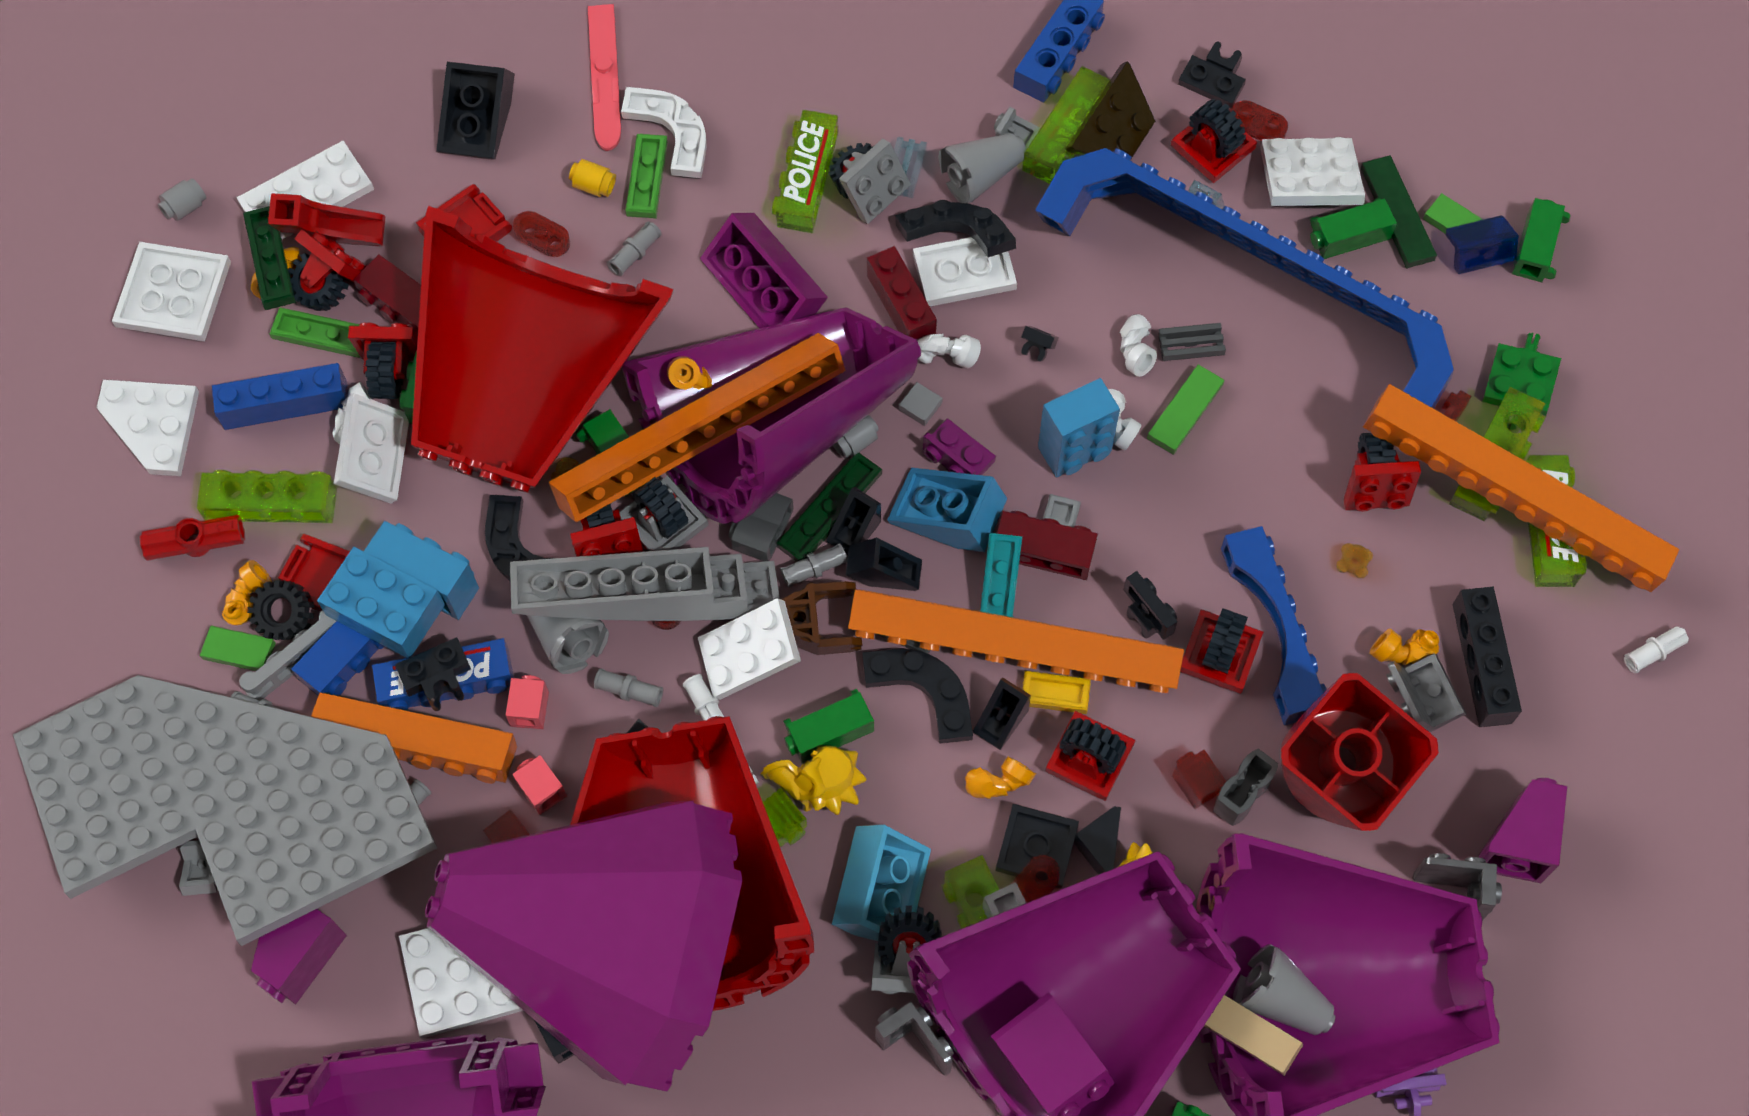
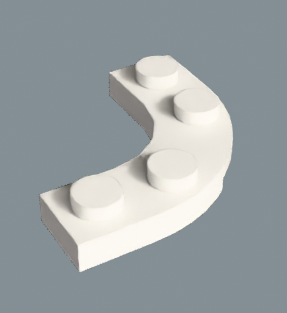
(678, 118)

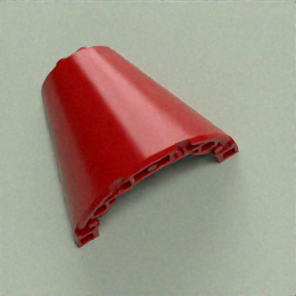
(513, 352)
(707, 766)

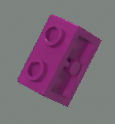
(957, 450)

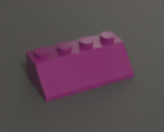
(761, 272)

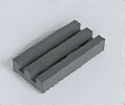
(1189, 337)

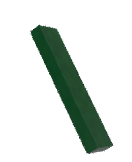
(1409, 233)
(269, 260)
(821, 515)

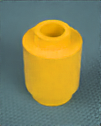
(592, 178)

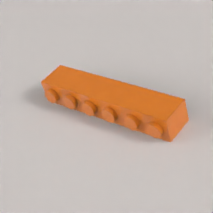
(427, 739)

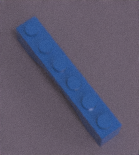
(1252, 564)

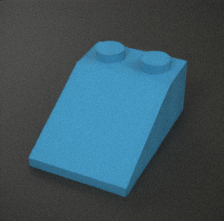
(949, 507)

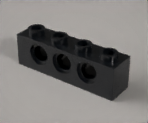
(1486, 657)

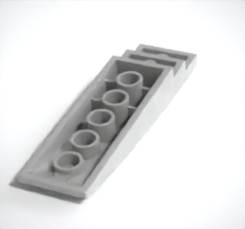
(643, 586)

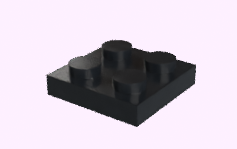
(1036, 834)

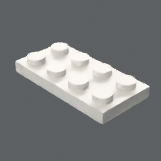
(326, 178)

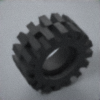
(262, 610)

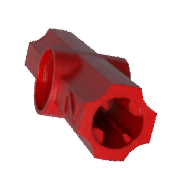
(211, 535)

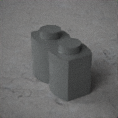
(762, 530)
(1247, 785)

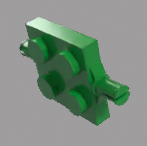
(1524, 371)

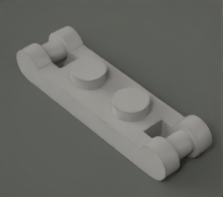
(279, 664)

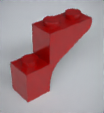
(343, 225)

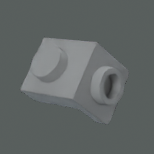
(1016, 125)
(196, 874)

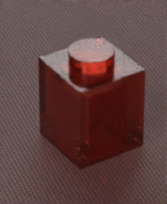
(1198, 777)

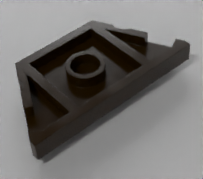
(1117, 118)

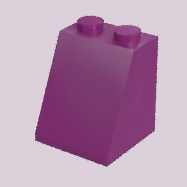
(1530, 833)
(295, 954)
(1053, 1059)

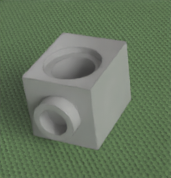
(1003, 900)

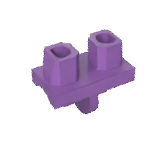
(1411, 1088)

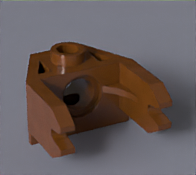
(802, 607)

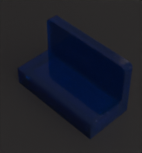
(1483, 244)

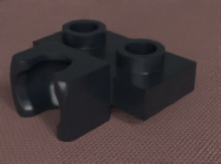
(1215, 76)
(1148, 608)
(435, 672)

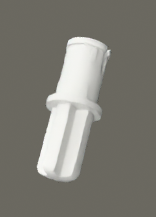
(1655, 649)
(702, 698)

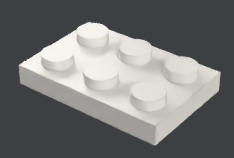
(961, 271)
(372, 448)
(749, 649)

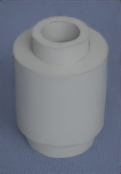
(181, 199)
(857, 438)

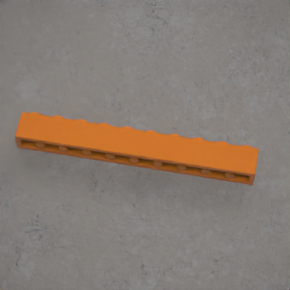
(696, 427)
(1521, 489)
(1015, 639)

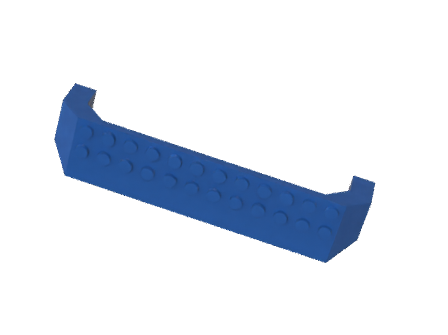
(1113, 174)

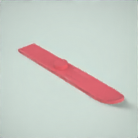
(604, 76)

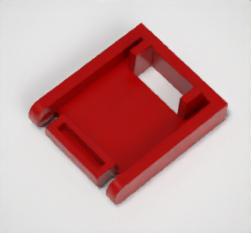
(478, 214)
(314, 567)

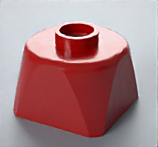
(1384, 740)

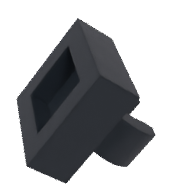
(1040, 339)

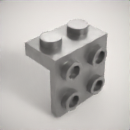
(1426, 692)
(1472, 873)
(897, 1024)

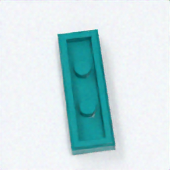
(1001, 574)

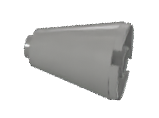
(979, 164)
(570, 640)
(1283, 993)

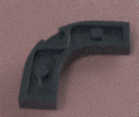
(970, 219)
(503, 532)
(931, 677)

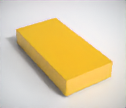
(1057, 692)

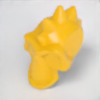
(822, 781)

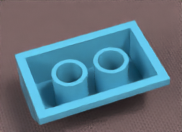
(880, 875)

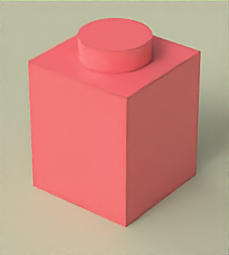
(527, 702)
(539, 784)

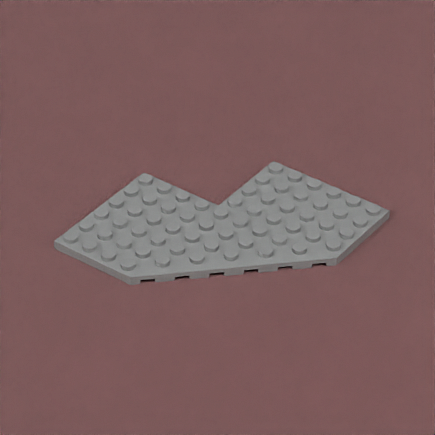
(276, 797)

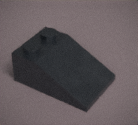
(474, 109)

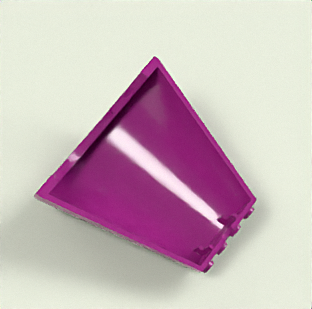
(763, 457)
(1379, 947)
(1115, 955)

